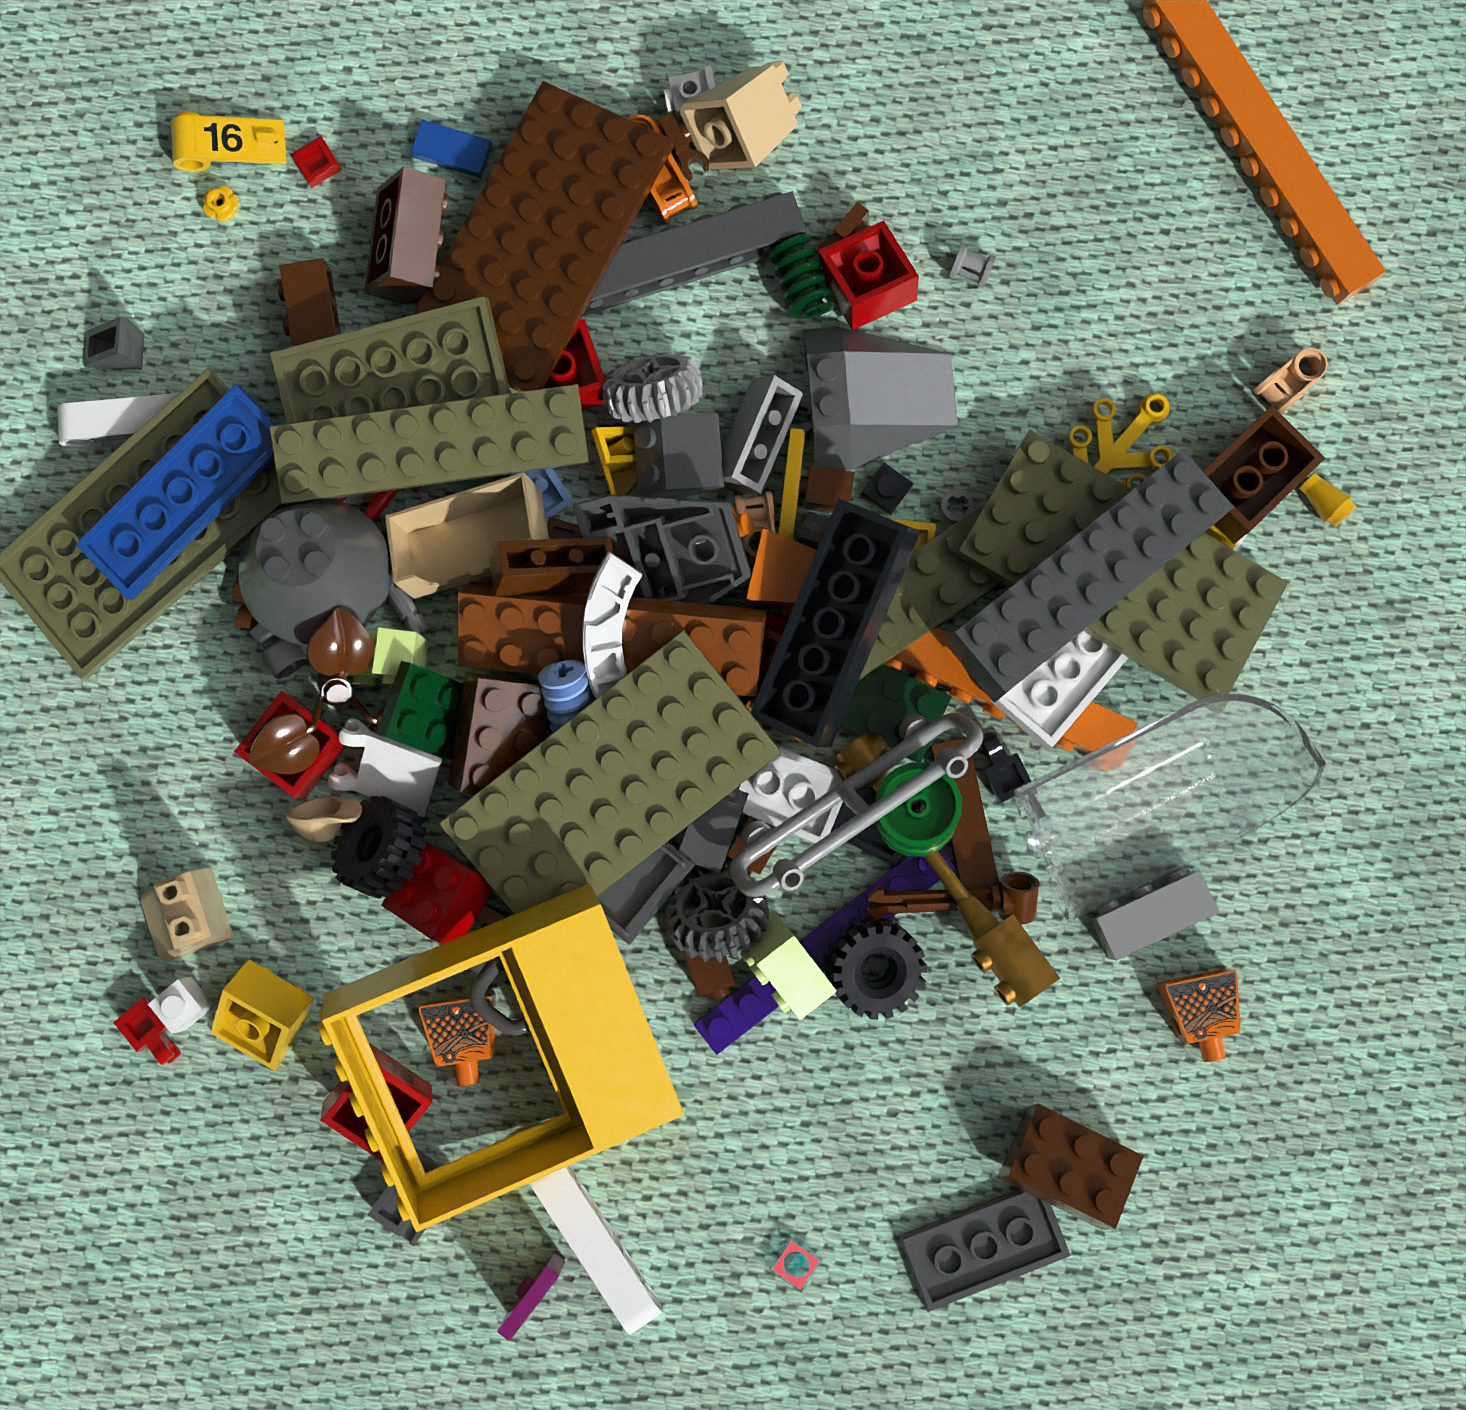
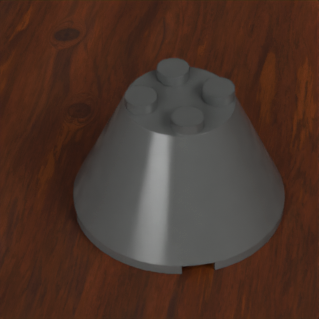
(308, 563)

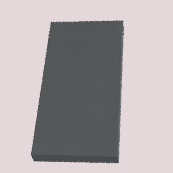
(983, 1247)

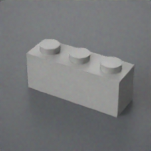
(758, 433)
(1153, 913)

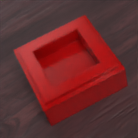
(316, 161)

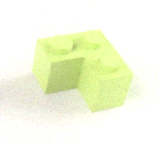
(390, 649)
(789, 969)

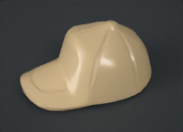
(322, 817)

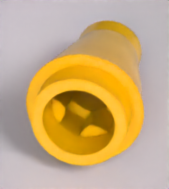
(1328, 501)

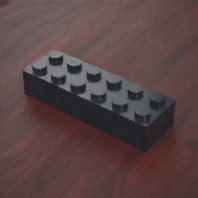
(834, 623)

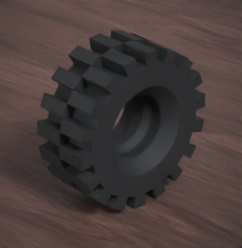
(379, 847)
(894, 986)

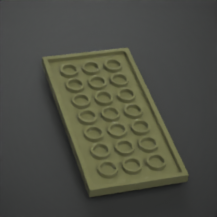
(70, 595)
(1184, 622)
(613, 780)

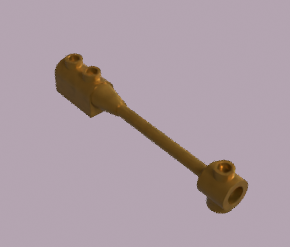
(999, 946)

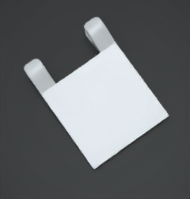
(387, 769)

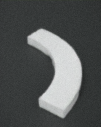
(604, 622)

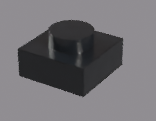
(887, 488)

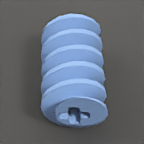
(564, 690)

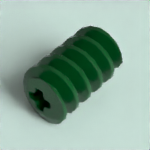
(798, 278)

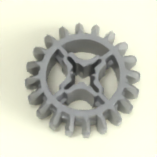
(652, 387)

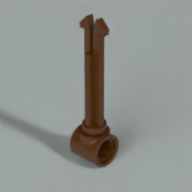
(1012, 895)

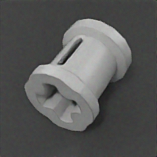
(972, 265)

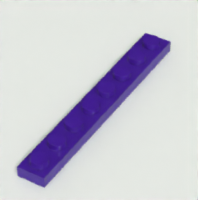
(754, 1001)

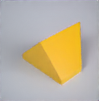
(617, 457)

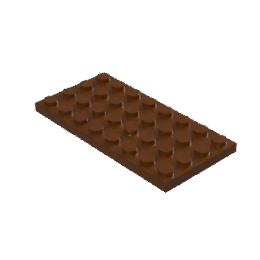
(549, 226)

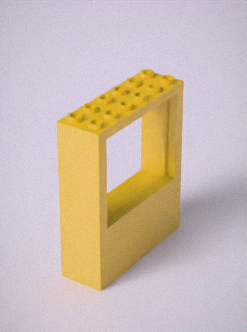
(584, 1029)

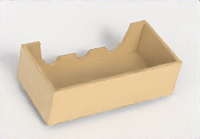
(456, 535)

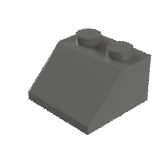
(678, 455)

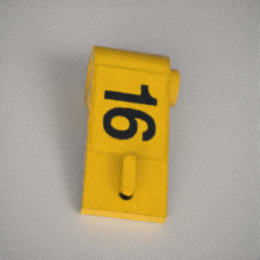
(204, 139)

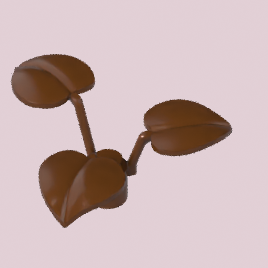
(334, 649)

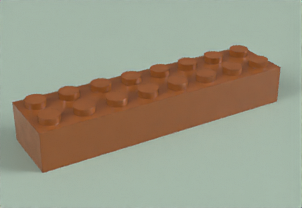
(547, 629)

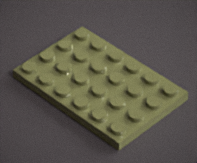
(394, 365)

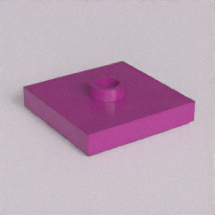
(530, 1294)

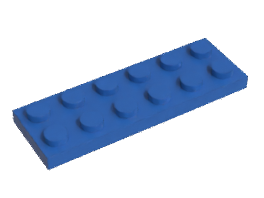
(181, 493)

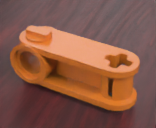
(670, 190)

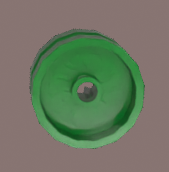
(922, 832)

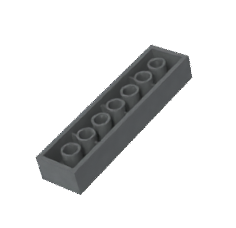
(1088, 575)

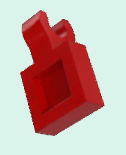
(145, 1029)

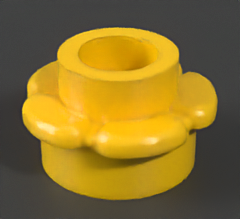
(226, 210)

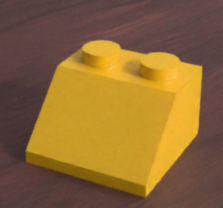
(261, 1014)

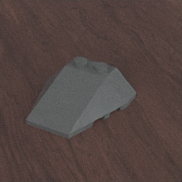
(873, 395)
(678, 545)

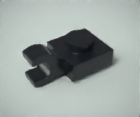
(1005, 772)

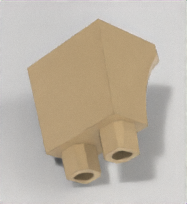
(742, 117)
(186, 914)

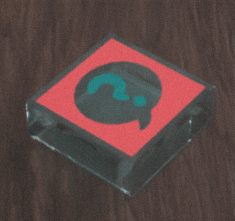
(795, 1263)

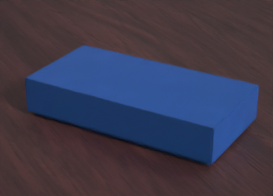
(451, 148)

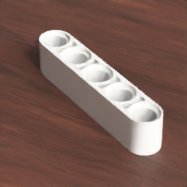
(106, 420)
(598, 1248)

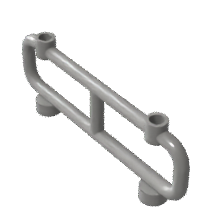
(915, 734)

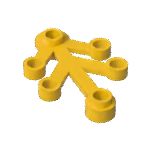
(1114, 455)

